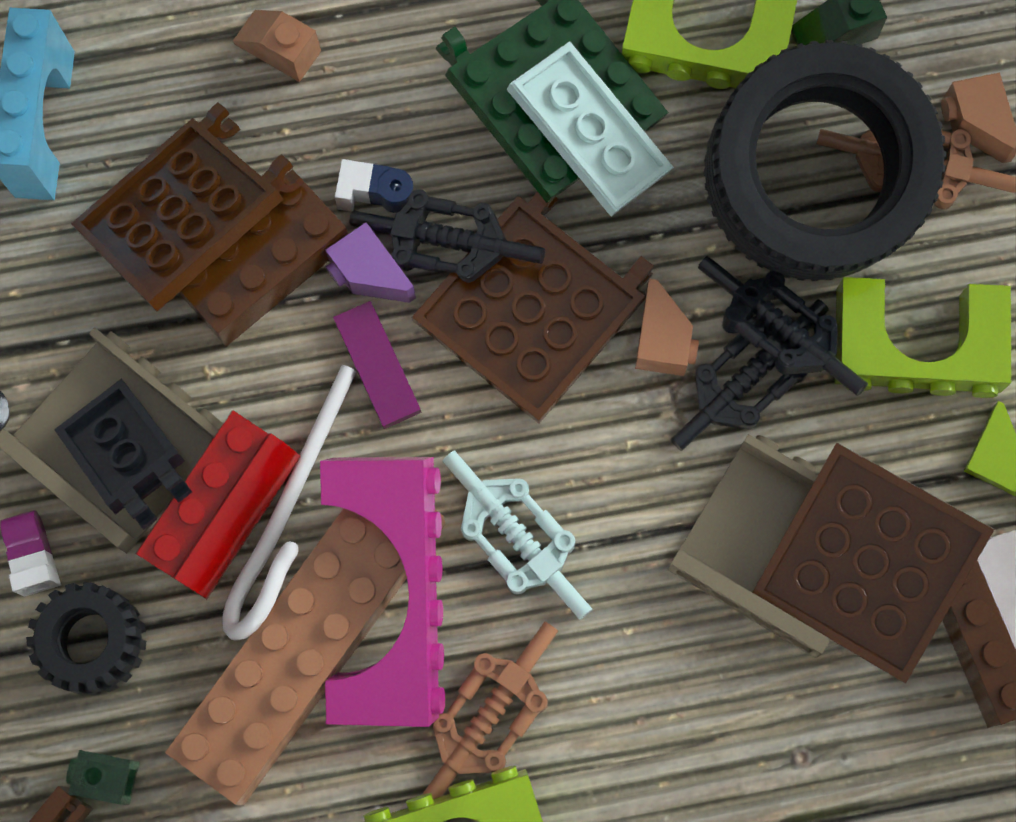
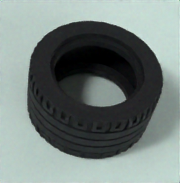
(874, 92)

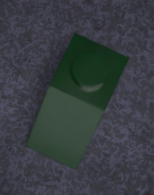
(841, 21)

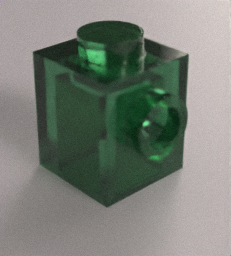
(102, 777)

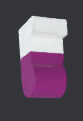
(29, 554)

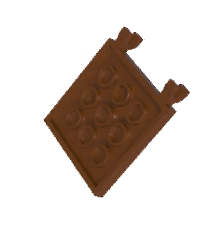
(182, 208)
(533, 323)

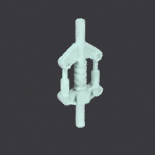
(544, 566)

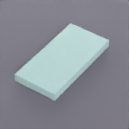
(590, 128)

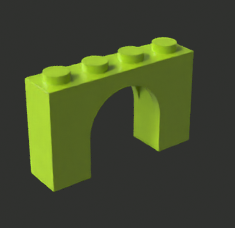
(657, 46)
(977, 366)
(502, 799)

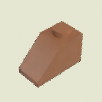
(280, 42)
(984, 112)
(664, 334)

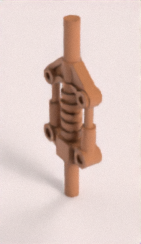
(958, 164)
(461, 753)

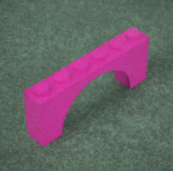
(401, 502)

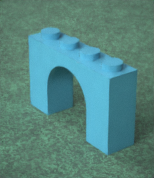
(32, 58)

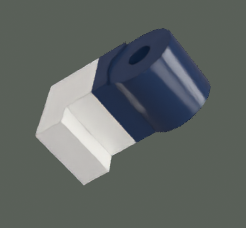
(372, 185)

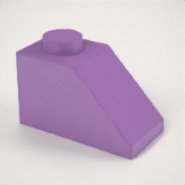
(368, 267)

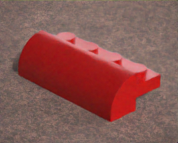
(228, 497)

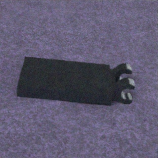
(123, 452)

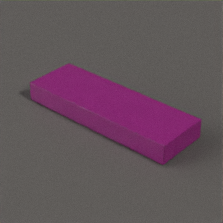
(377, 365)

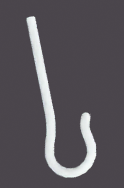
(256, 616)

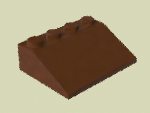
(984, 629)

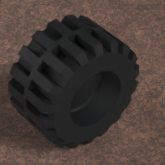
(54, 627)

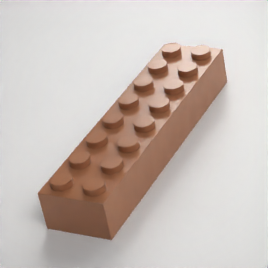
(289, 657)

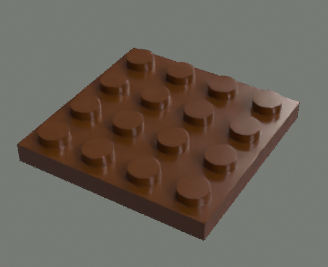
(873, 562)

